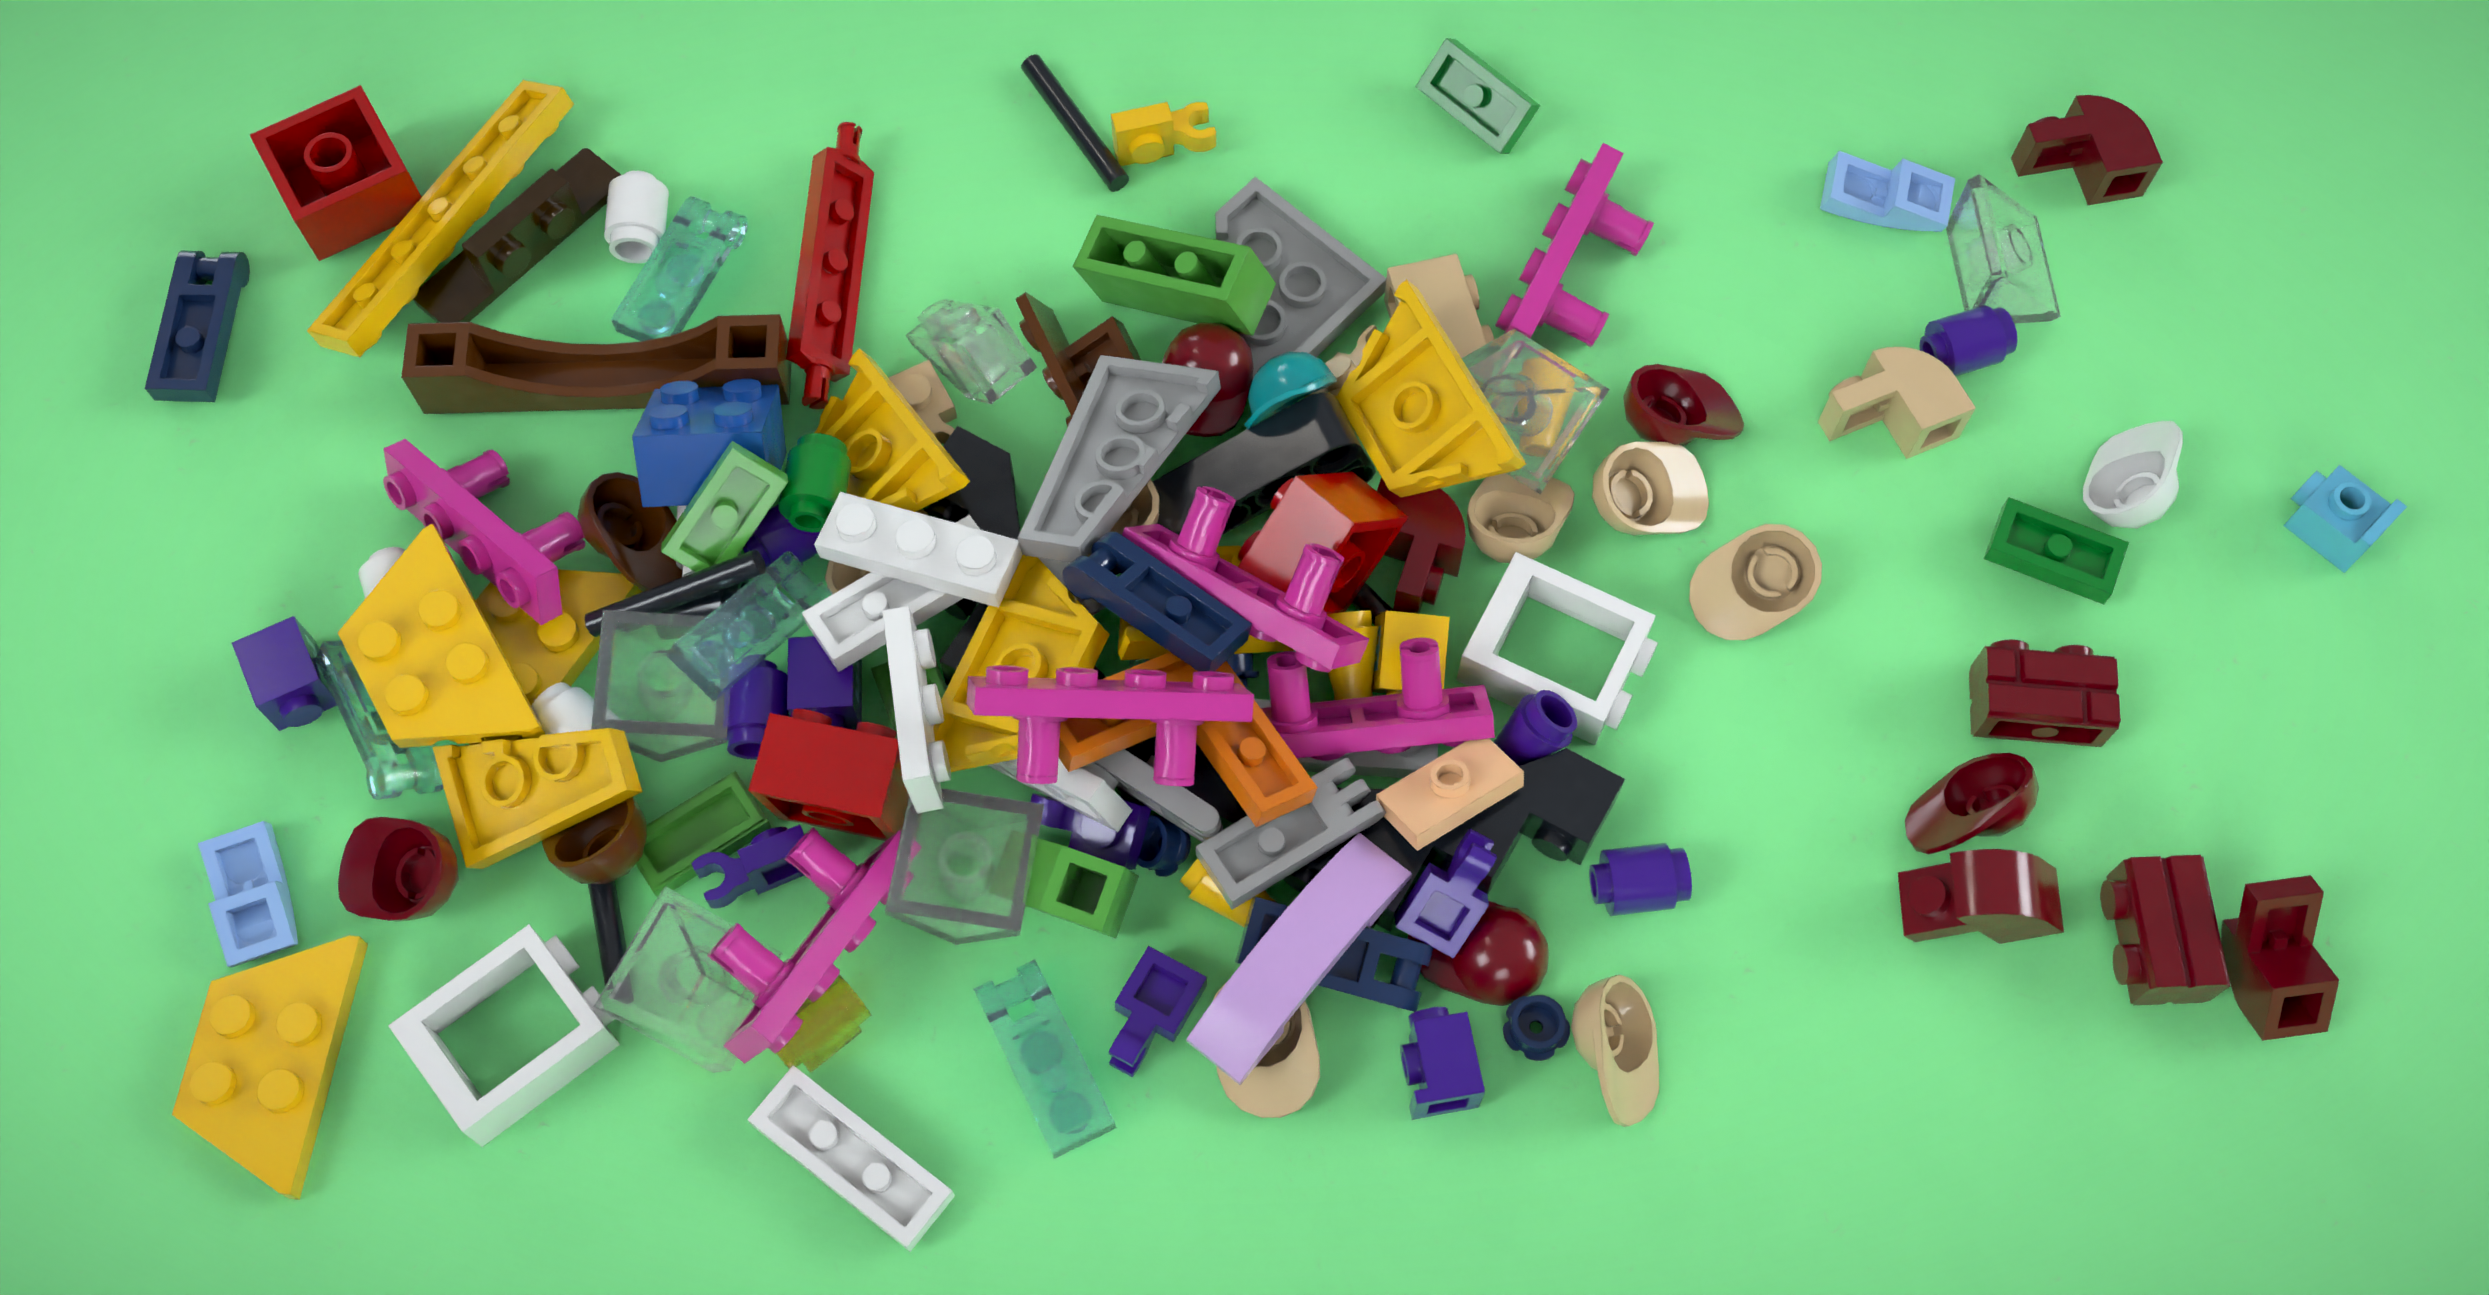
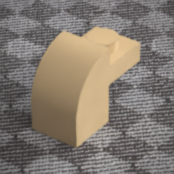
(1908, 392)

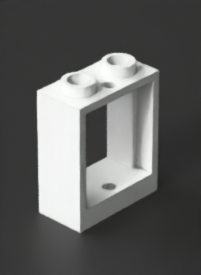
(1574, 598)
(535, 1082)

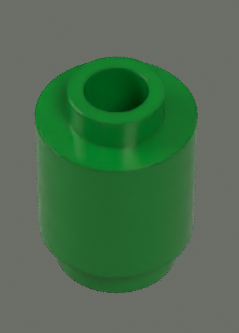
(816, 476)

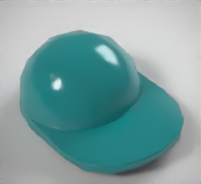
(1284, 382)

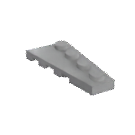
(1111, 449)

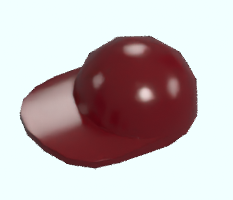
(1219, 349)
(1679, 406)
(1974, 799)
(396, 870)
(1498, 960)

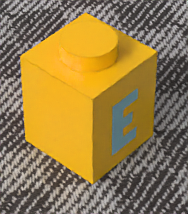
(1393, 630)

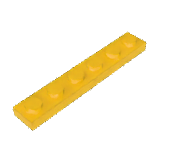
(440, 219)

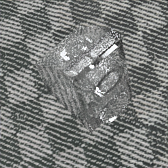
(972, 348)

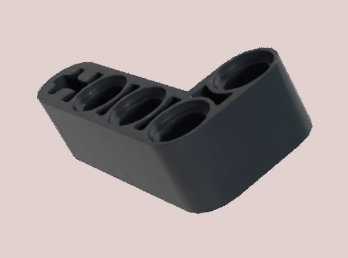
(1253, 465)

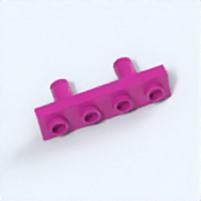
(1587, 212)
(449, 500)
(1287, 617)
(1078, 693)
(1381, 723)
(784, 986)

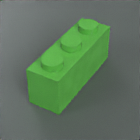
(1174, 274)

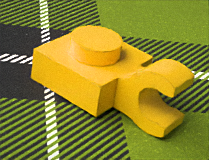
(1153, 130)

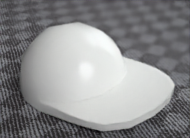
(2135, 475)

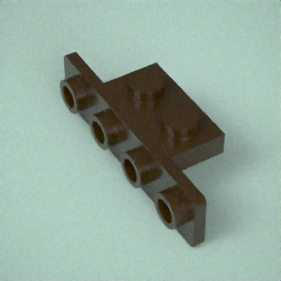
(517, 239)

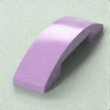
(1296, 956)

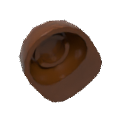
(626, 531)
(601, 845)

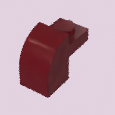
(2101, 143)
(1428, 543)
(1982, 890)
(2272, 959)

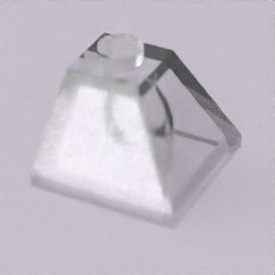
(1537, 400)
(674, 989)

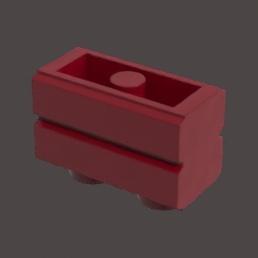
(2044, 694)
(2165, 930)

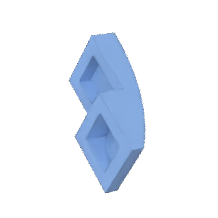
(1895, 198)
(250, 893)

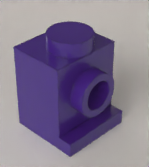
(1442, 1063)

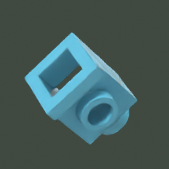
(2340, 516)

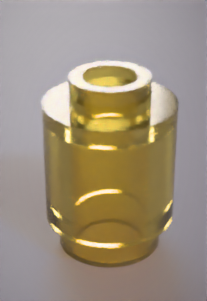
(826, 1026)

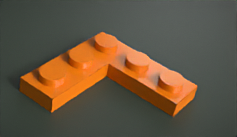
(1245, 754)

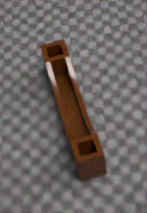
(486, 370)

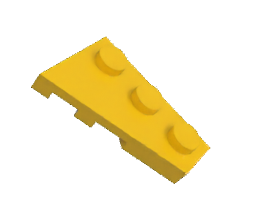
(532, 788)

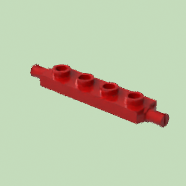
(830, 265)

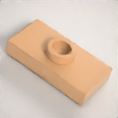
(1450, 791)

